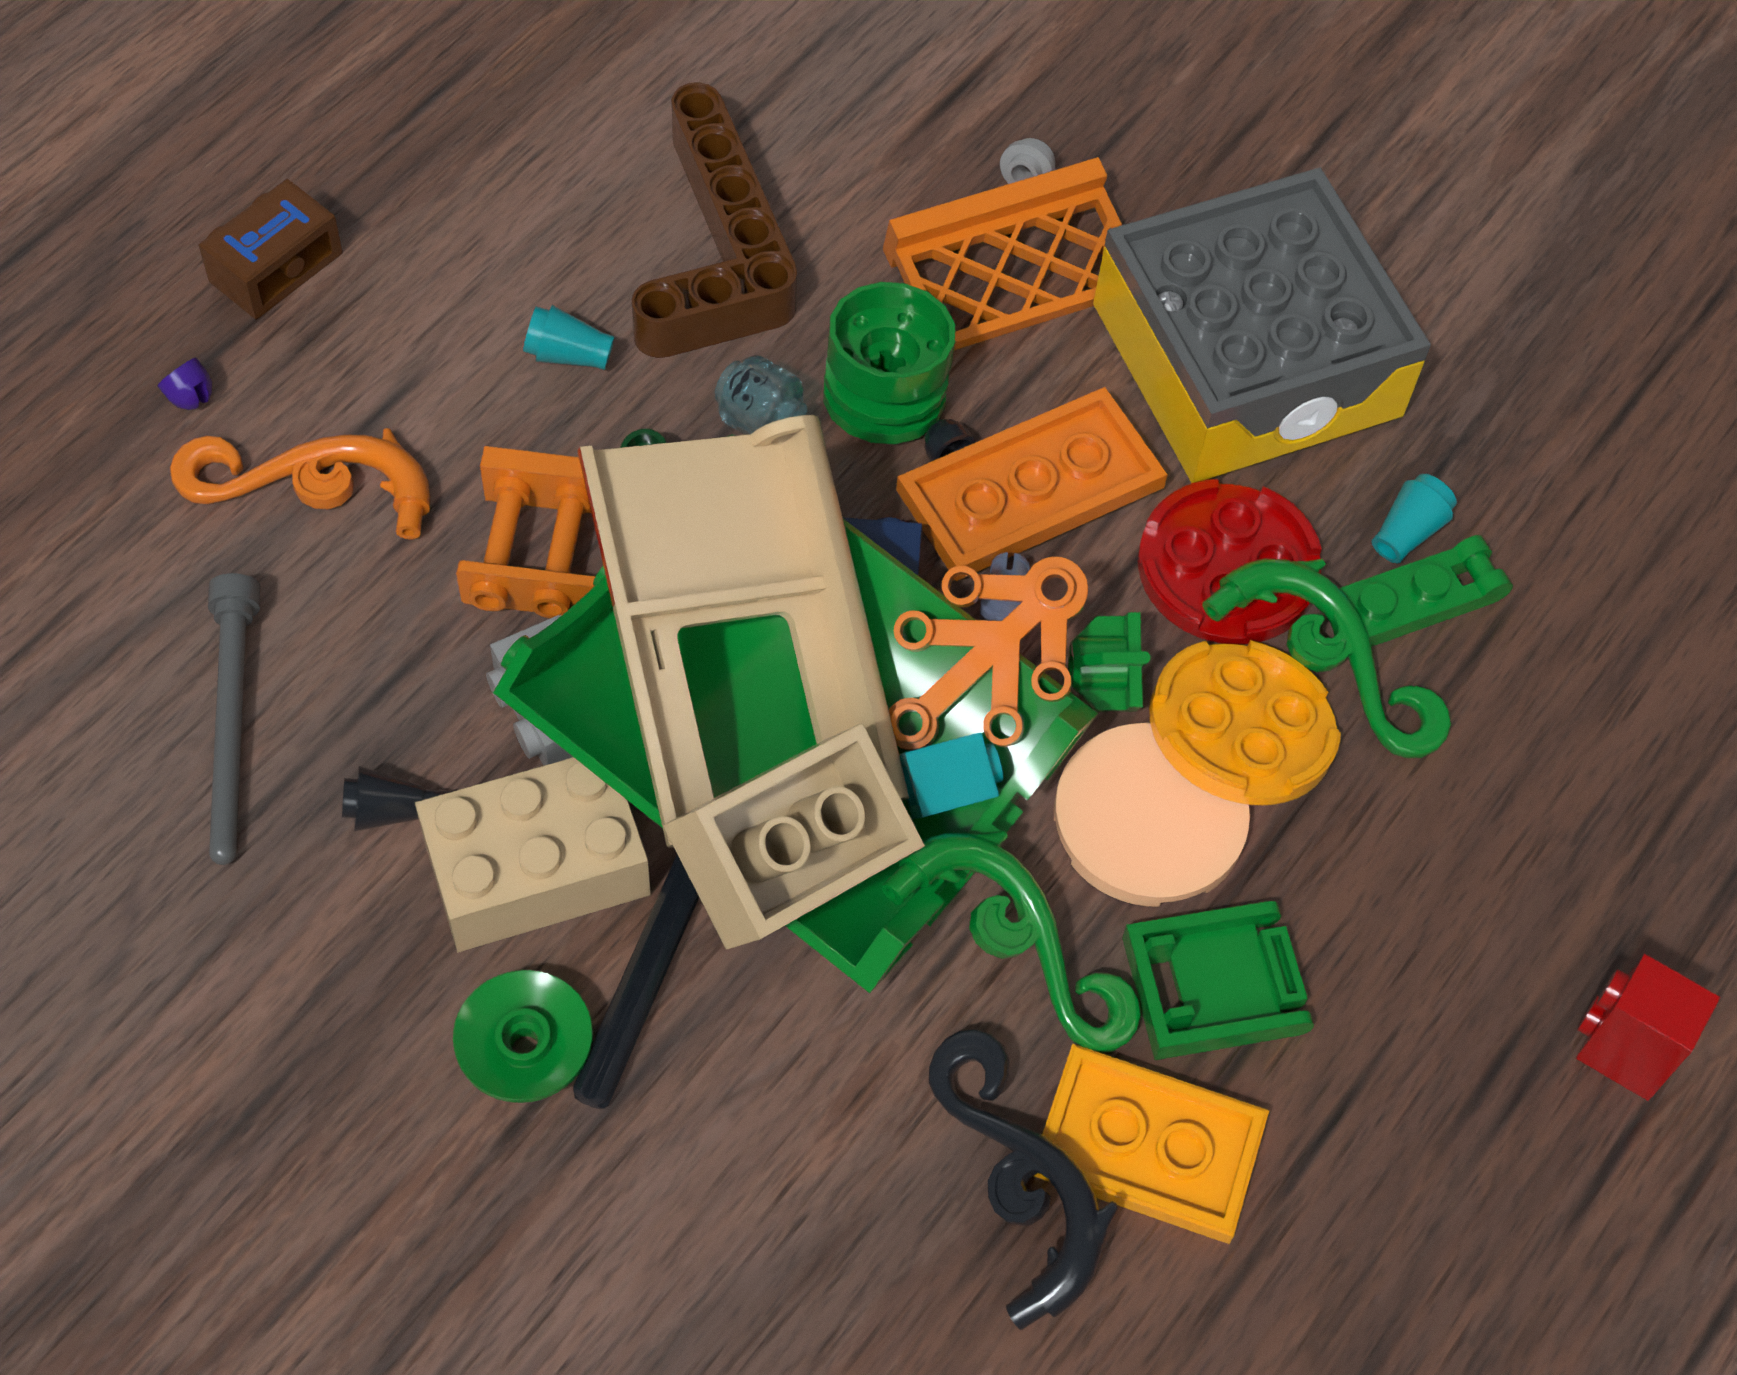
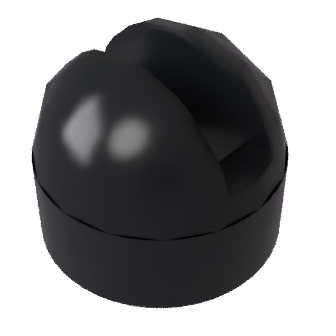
(945, 438)

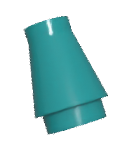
(566, 340)
(1416, 515)

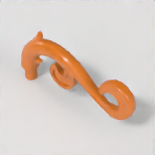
(304, 463)

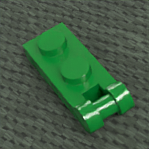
(1428, 591)

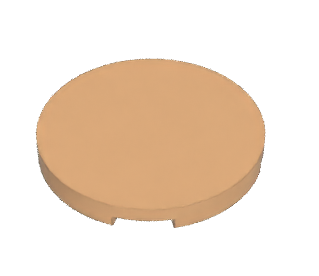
(1141, 824)

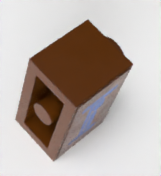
(271, 248)

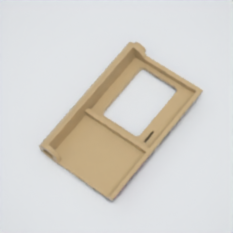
(727, 537)

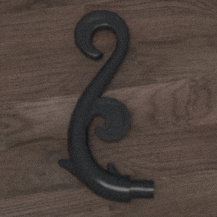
(1086, 1225)

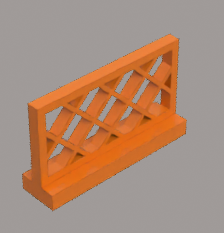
(988, 219)

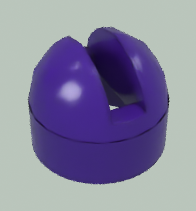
(187, 385)

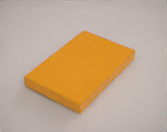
(1156, 1142)

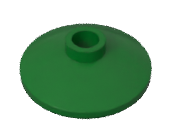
(517, 1007)

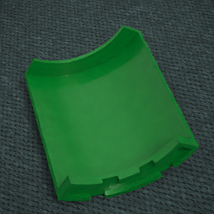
(757, 715)

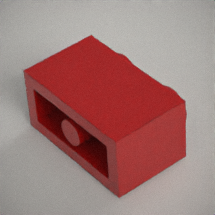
(1644, 1025)

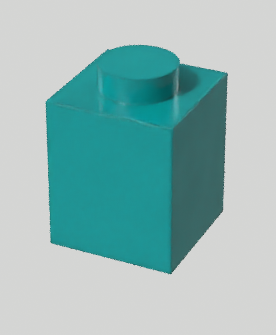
(951, 775)

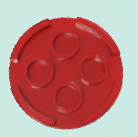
(1205, 535)

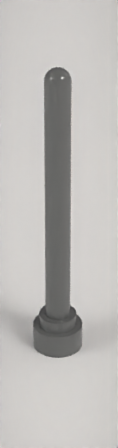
(233, 602)

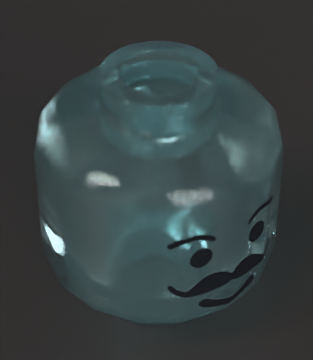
(757, 394)

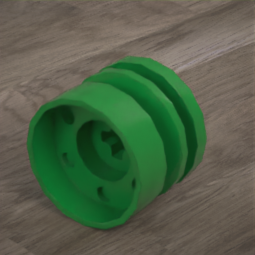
(888, 362)

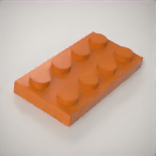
(1031, 482)

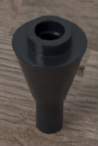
(381, 799)

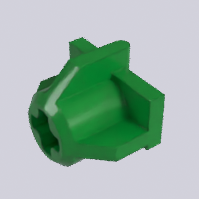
(1108, 663)

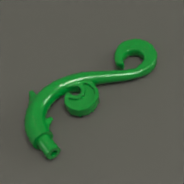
(1321, 654)
(1034, 926)

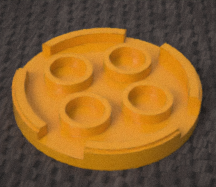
(1244, 722)

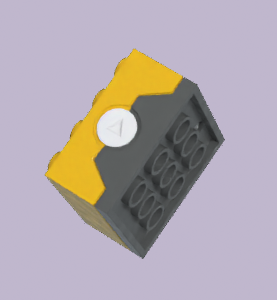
(1258, 324)

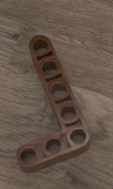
(758, 276)

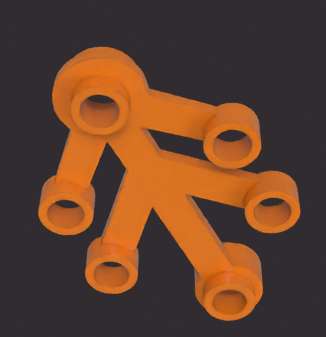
(994, 645)

